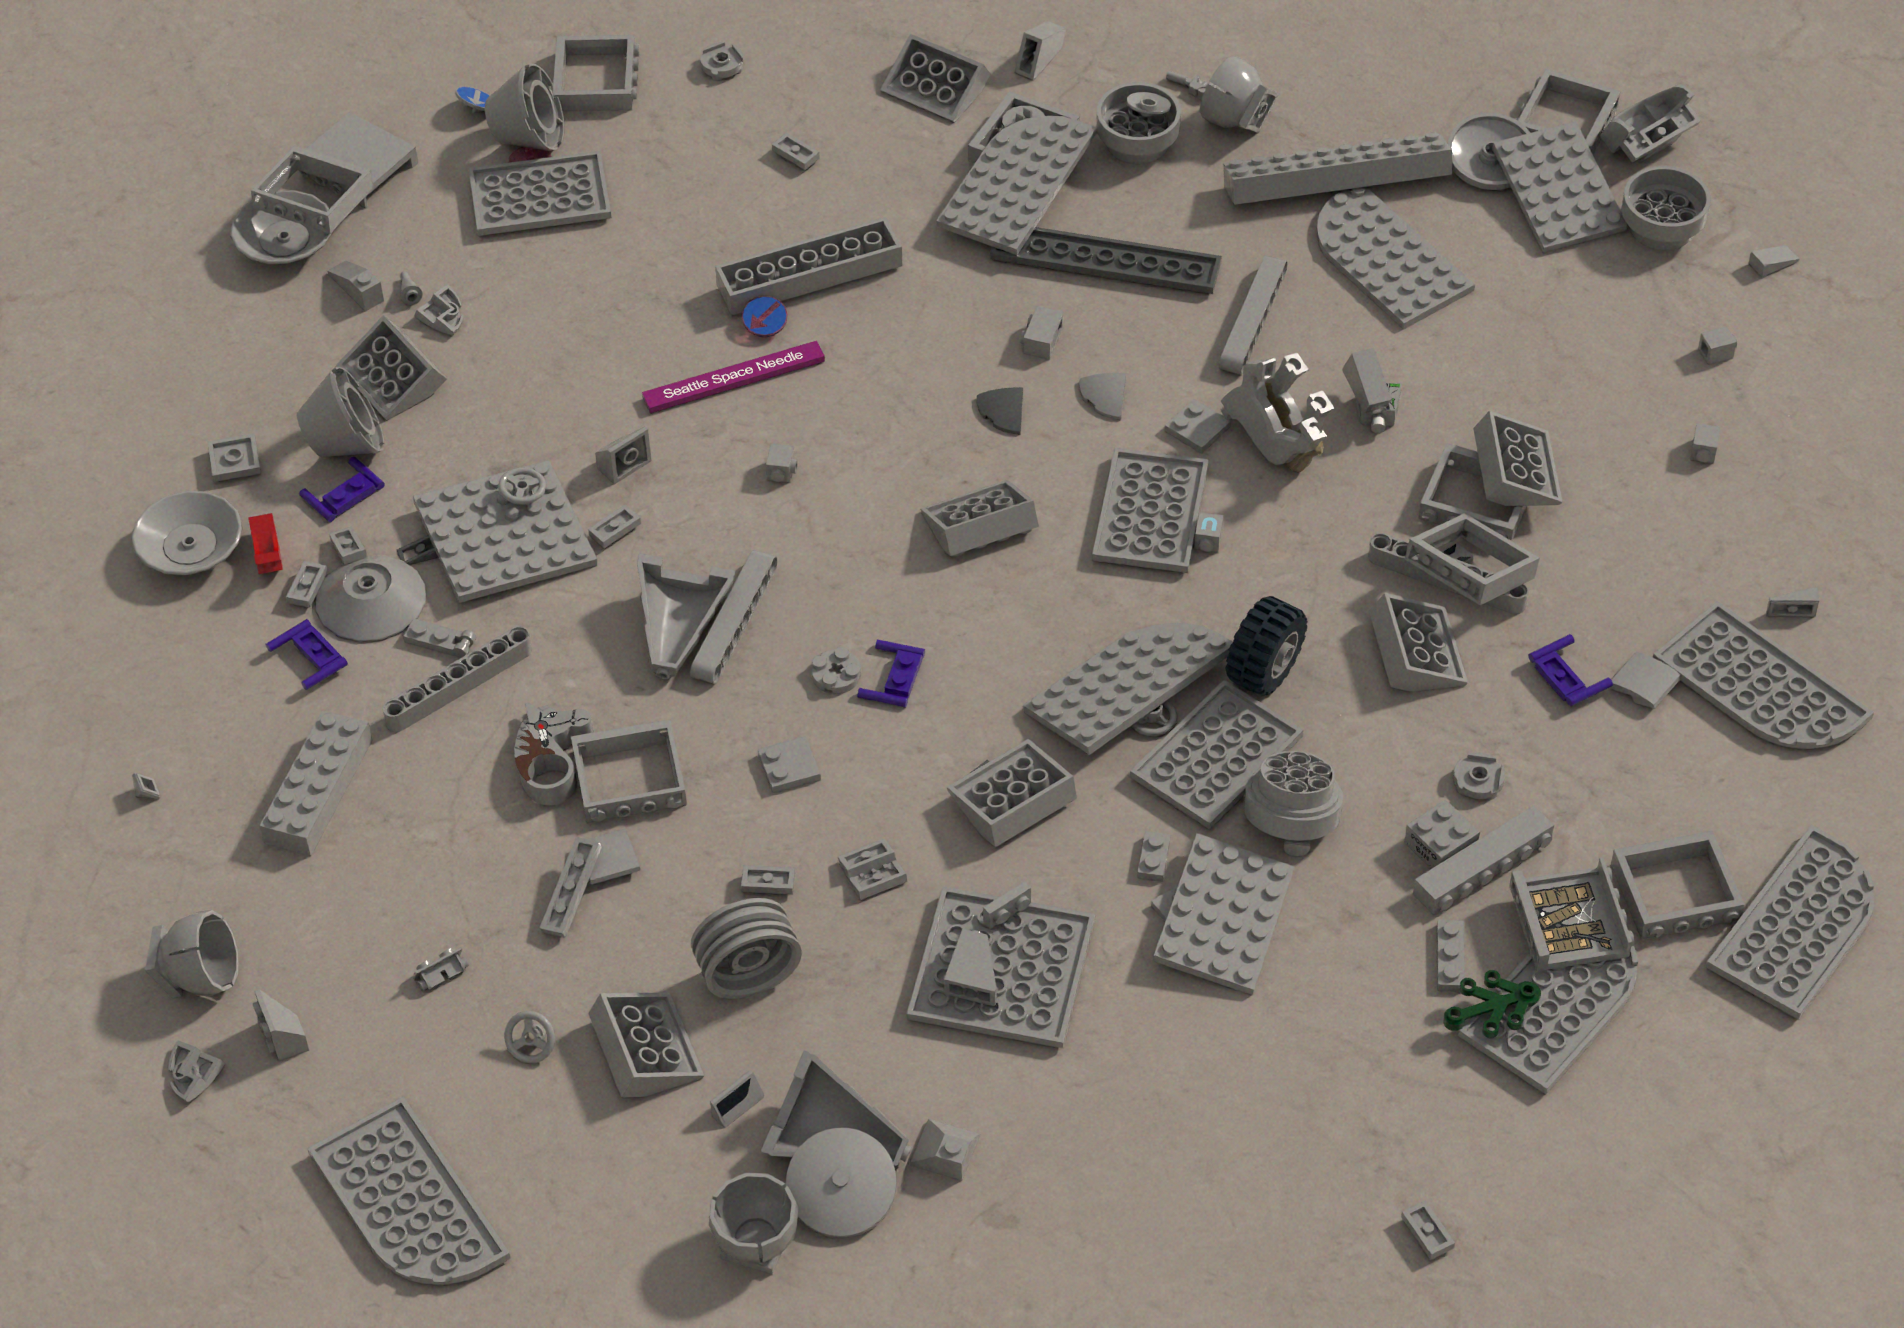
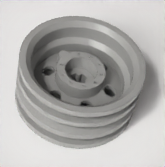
(746, 948)

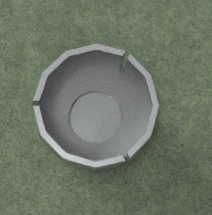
(1246, 97)
(194, 955)
(753, 1220)

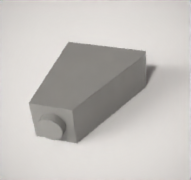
(1039, 48)
(1367, 381)
(971, 970)

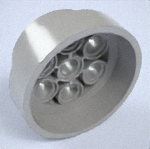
(1130, 134)
(1665, 206)
(1294, 797)

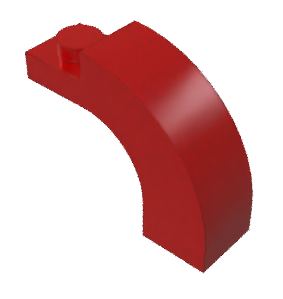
(265, 543)

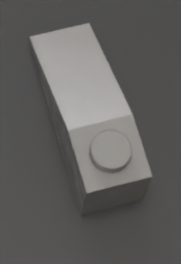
(358, 284)

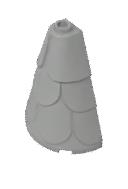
(677, 610)
(823, 1102)

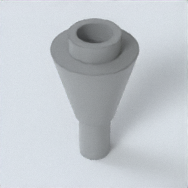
(410, 292)

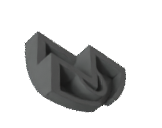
(1003, 408)

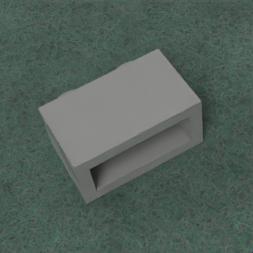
(1042, 332)

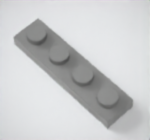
(570, 887)

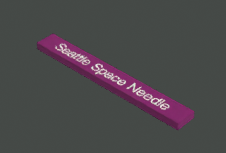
(733, 376)

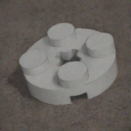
(731, 63)
(836, 659)
(1479, 788)

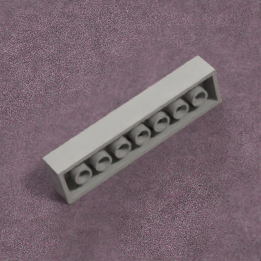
(810, 264)

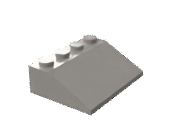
(935, 78)
(391, 369)
(1516, 462)
(981, 517)
(1416, 644)
(1013, 792)
(644, 1042)

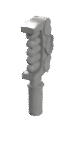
(1196, 86)

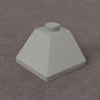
(624, 455)
(945, 1149)

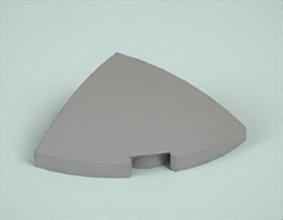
(442, 311)
(1105, 393)
(192, 1070)

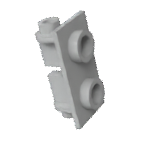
(431, 972)

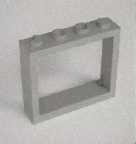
(1578, 89)
(596, 99)
(994, 123)
(320, 165)
(1438, 513)
(1459, 577)
(623, 740)
(1667, 851)

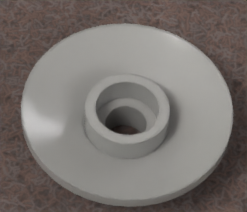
(1148, 103)

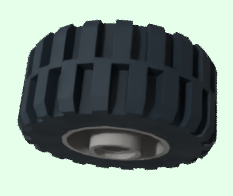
(1266, 645)

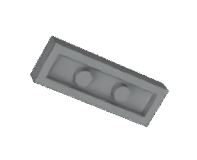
(1450, 954)

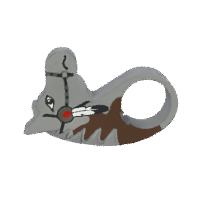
(541, 747)

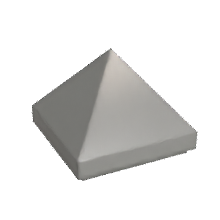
(145, 787)

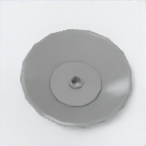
(274, 238)
(186, 533)
(370, 598)

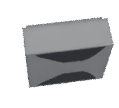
(1458, 552)

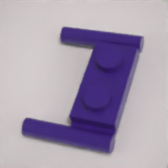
(347, 493)
(314, 648)
(901, 675)
(1561, 676)

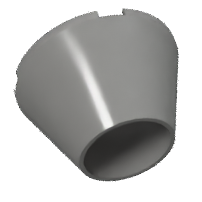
(526, 111)
(338, 419)

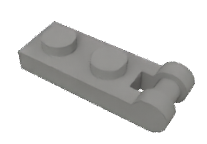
(439, 638)

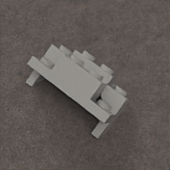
(1651, 124)

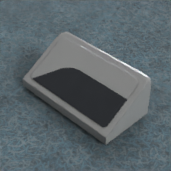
(736, 1099)

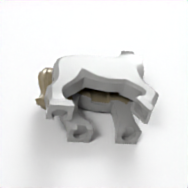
(1272, 415)

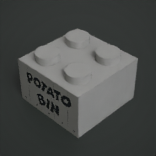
(1439, 834)

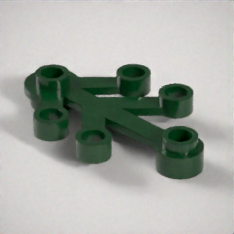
(1493, 1002)

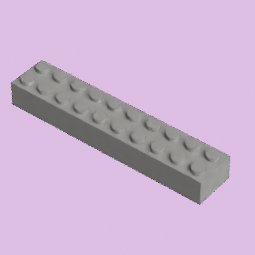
(1337, 168)

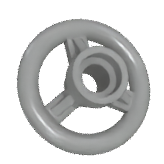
(522, 488)
(1156, 716)
(538, 1032)

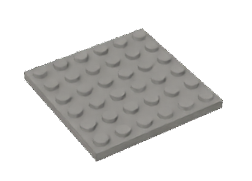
(501, 544)
(1034, 962)

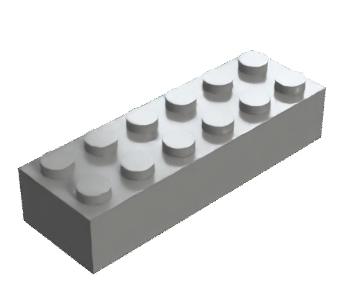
(316, 783)

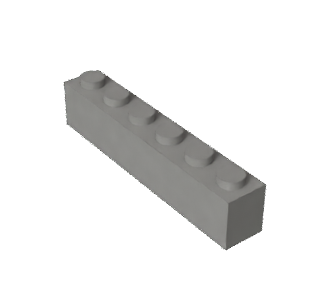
(1483, 860)

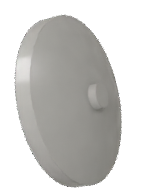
(1473, 152)
(842, 1182)

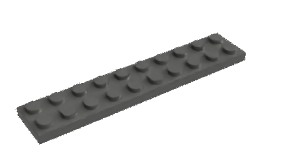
(1116, 260)

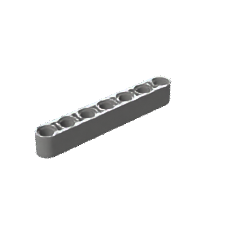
(1253, 314)
(1391, 553)
(733, 617)
(457, 679)

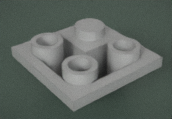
(280, 1027)

